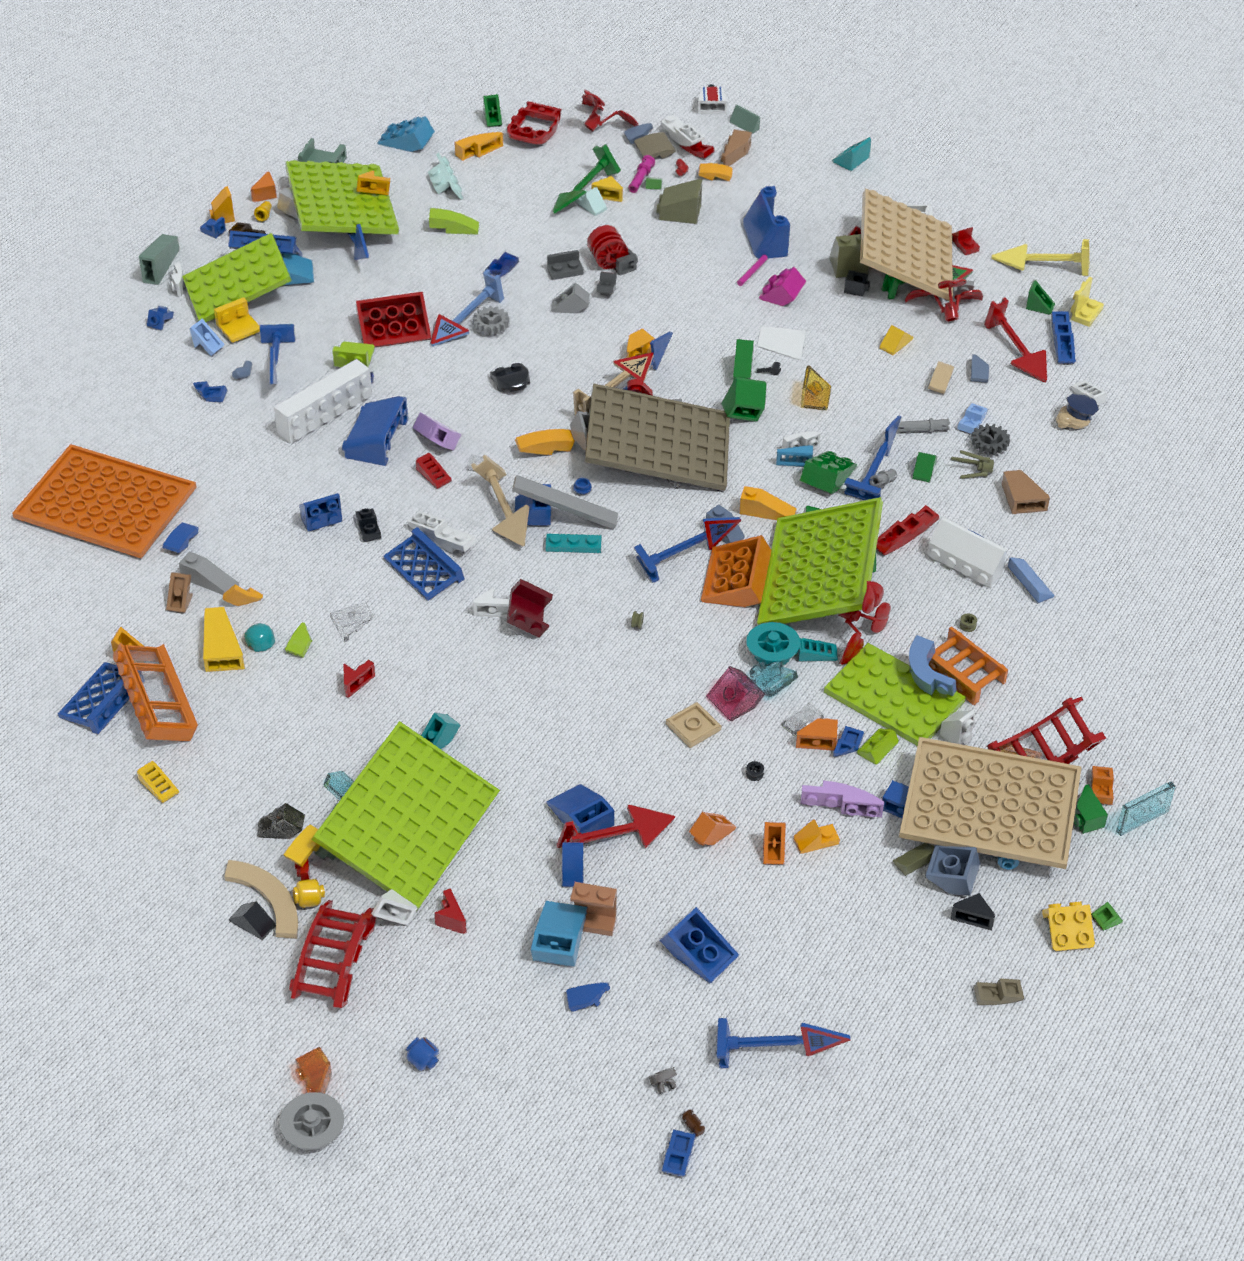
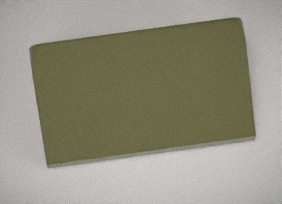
(914, 858)

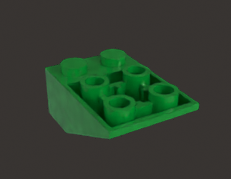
(827, 471)

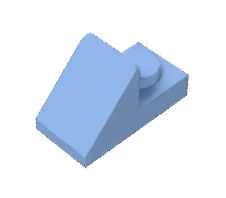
(204, 335)

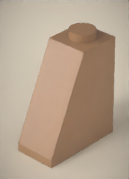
(1023, 493)

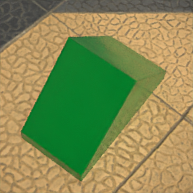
(492, 110)
(1039, 300)
(924, 467)

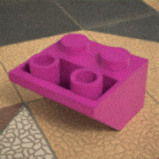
(783, 287)

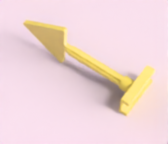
(1018, 256)

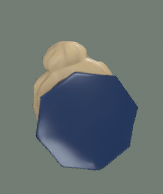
(1077, 412)

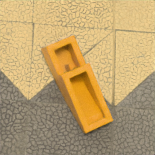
(478, 145)
(545, 441)

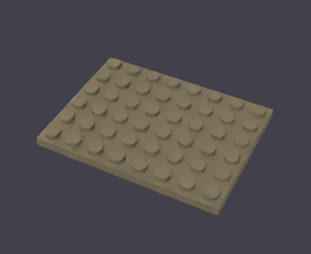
(658, 437)

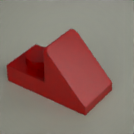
(965, 242)
(357, 678)
(451, 915)

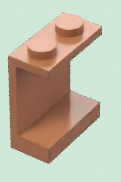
(601, 906)

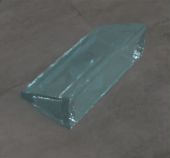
(338, 783)

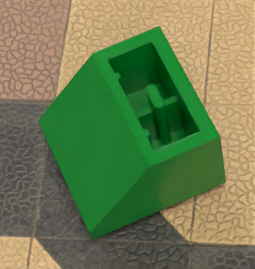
(745, 399)

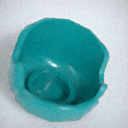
(259, 637)

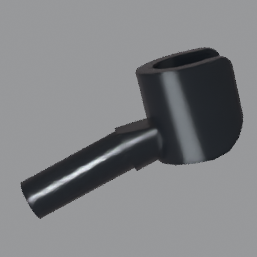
(775, 369)

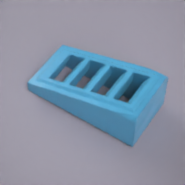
(804, 452)

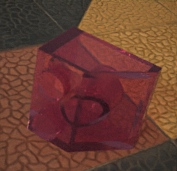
(735, 693)

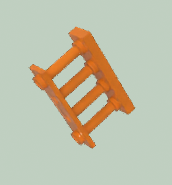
(981, 658)

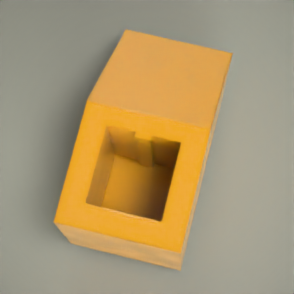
(639, 343)

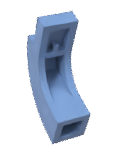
(926, 678)

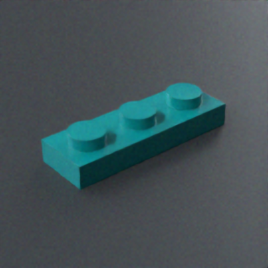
(573, 543)

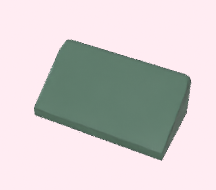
(745, 119)

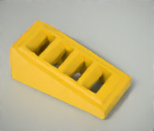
(151, 771)

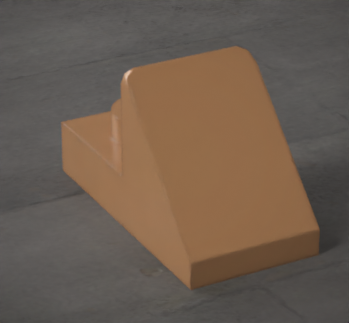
(178, 592)

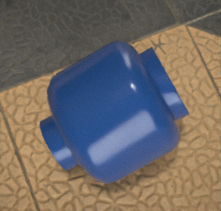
(422, 1053)

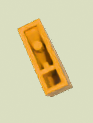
(762, 504)

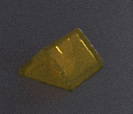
(815, 391)

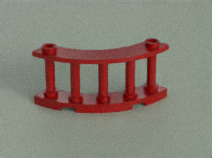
(1089, 741)
(360, 931)

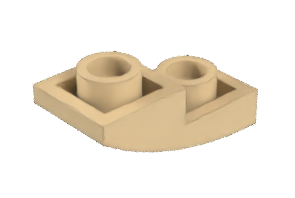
(941, 377)

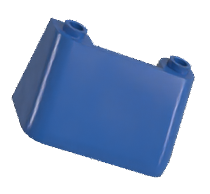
(767, 232)
(375, 429)

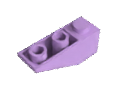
(436, 431)

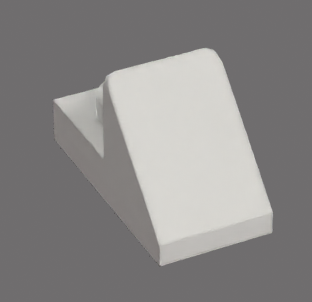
(489, 606)

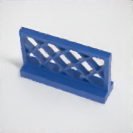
(286, 244)
(433, 552)
(107, 708)

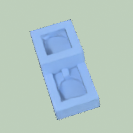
(973, 418)

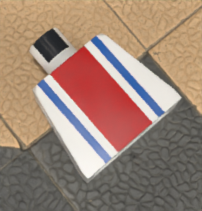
(712, 100)

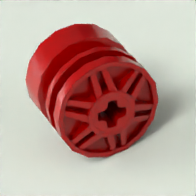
(606, 246)

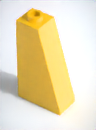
(220, 643)

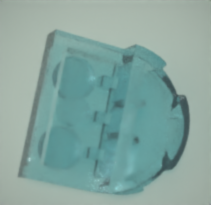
(772, 677)

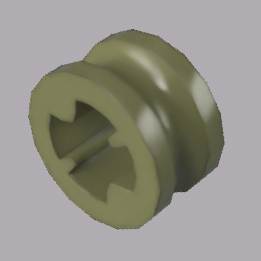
(968, 618)
(637, 620)

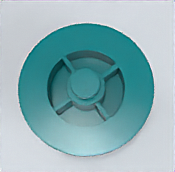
(773, 642)

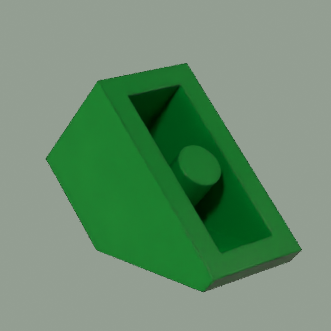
(1089, 812)

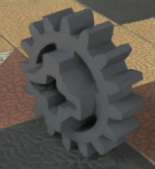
(990, 439)

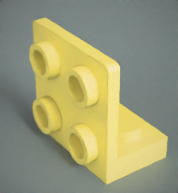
(1085, 309)

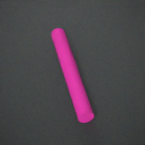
(752, 270)

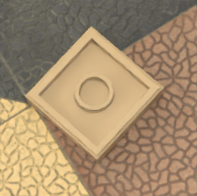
(693, 725)

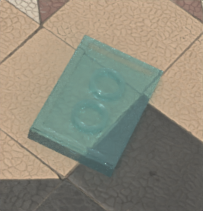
(1145, 808)

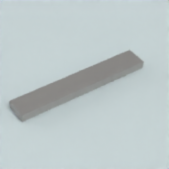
(565, 502)

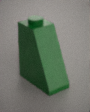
(743, 359)

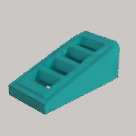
(807, 652)

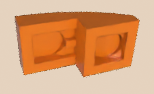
(1102, 784)

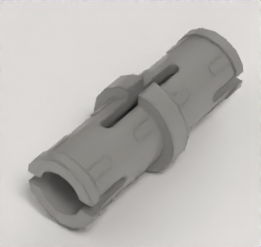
(883, 477)

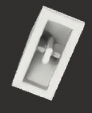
(394, 908)

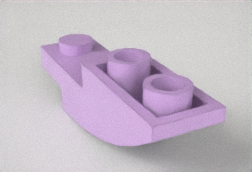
(849, 798)

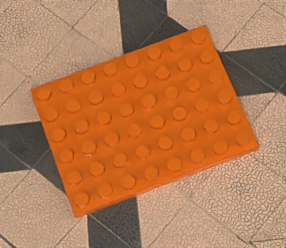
(105, 500)

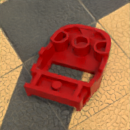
(527, 133)

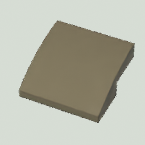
(655, 145)

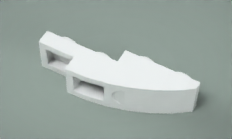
(681, 133)
(442, 535)

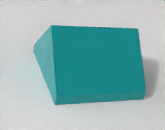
(854, 155)

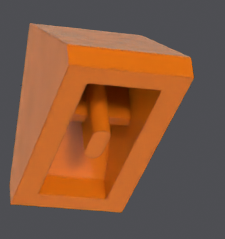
(263, 189)
(774, 843)

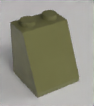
(681, 202)
(846, 255)

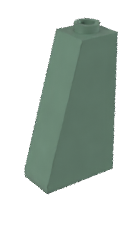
(157, 258)

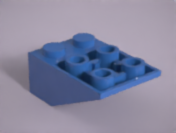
(583, 807)

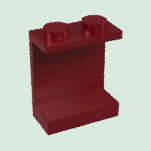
(527, 607)

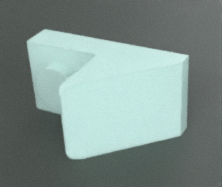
(592, 202)

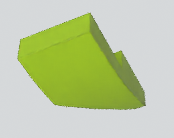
(299, 641)

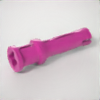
(643, 170)

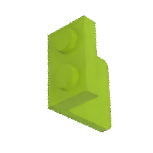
(350, 351)

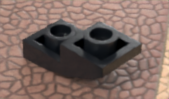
(368, 524)

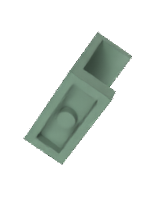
(309, 153)

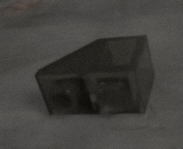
(281, 823)

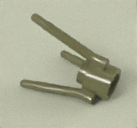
(984, 464)

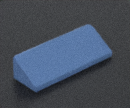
(1029, 579)

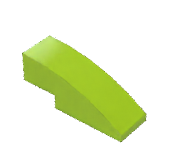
(453, 222)

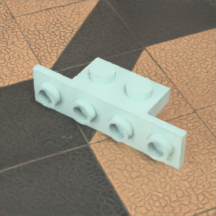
(443, 177)

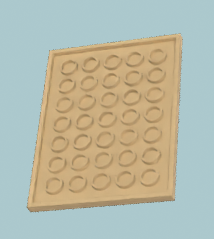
(905, 243)
(991, 802)

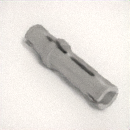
(924, 425)

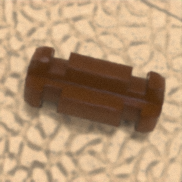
(693, 1122)

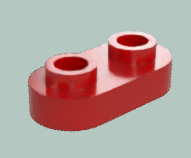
(639, 386)

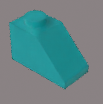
(440, 729)

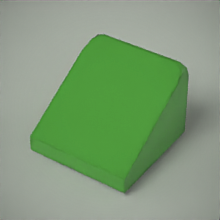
(654, 183)
(1106, 916)

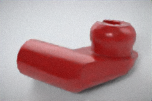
(683, 167)

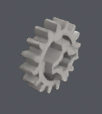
(491, 320)

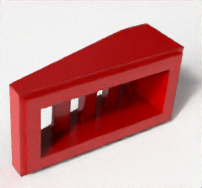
(427, 461)

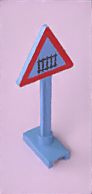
(450, 329)

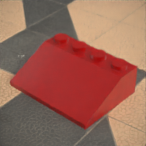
(393, 319)

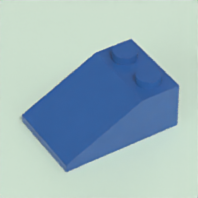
(699, 946)

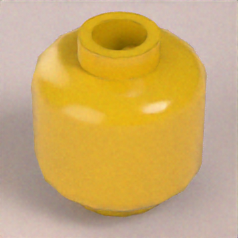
(308, 893)

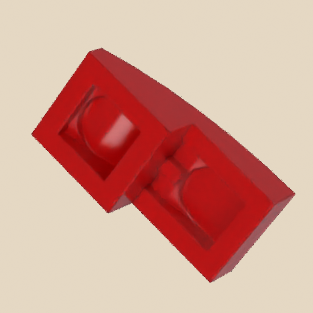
(699, 149)

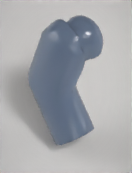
(243, 372)

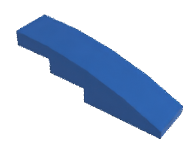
(1063, 337)

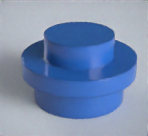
(582, 486)

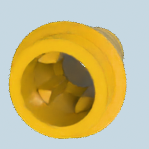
(263, 211)

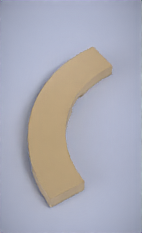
(271, 890)

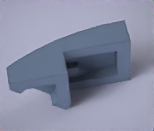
(637, 132)
(979, 370)

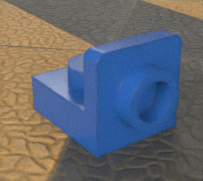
(214, 228)

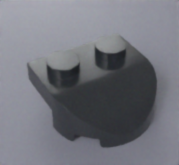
(511, 377)

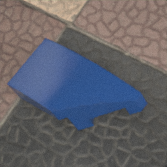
(211, 393)
(849, 741)
(586, 995)

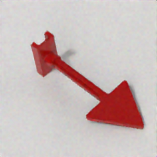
(1033, 364)
(645, 821)

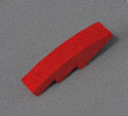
(907, 530)

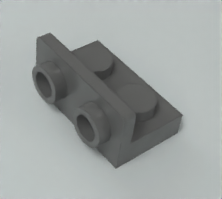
(564, 265)

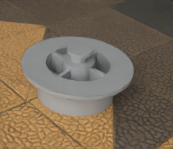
(311, 1121)

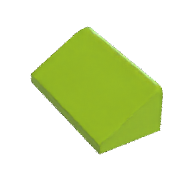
(878, 745)

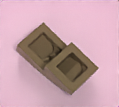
(998, 993)

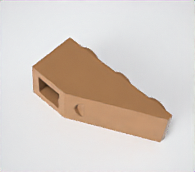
(737, 147)

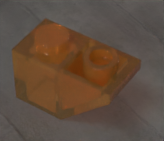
(314, 1070)

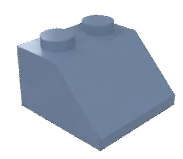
(954, 868)

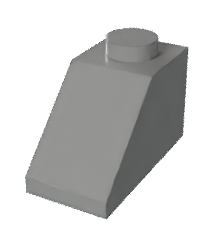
(571, 300)

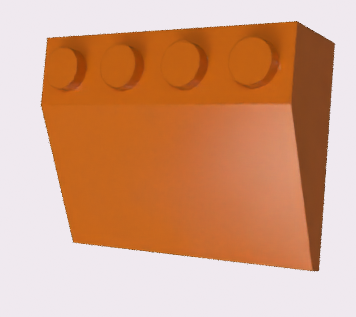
(737, 573)

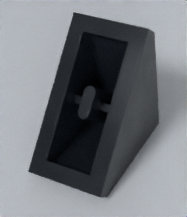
(973, 912)
(253, 919)

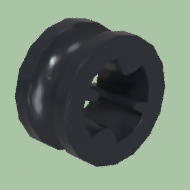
(751, 774)

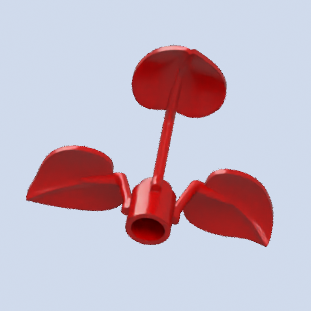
(594, 119)
(950, 309)
(872, 599)

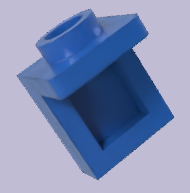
(157, 316)

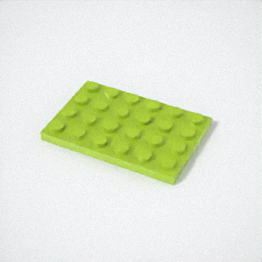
(239, 274)
(888, 695)

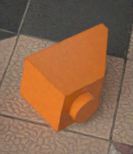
(819, 735)
(711, 828)

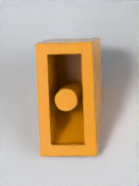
(222, 206)

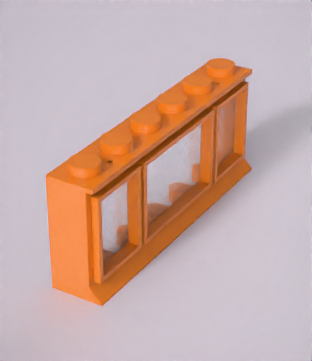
(155, 692)

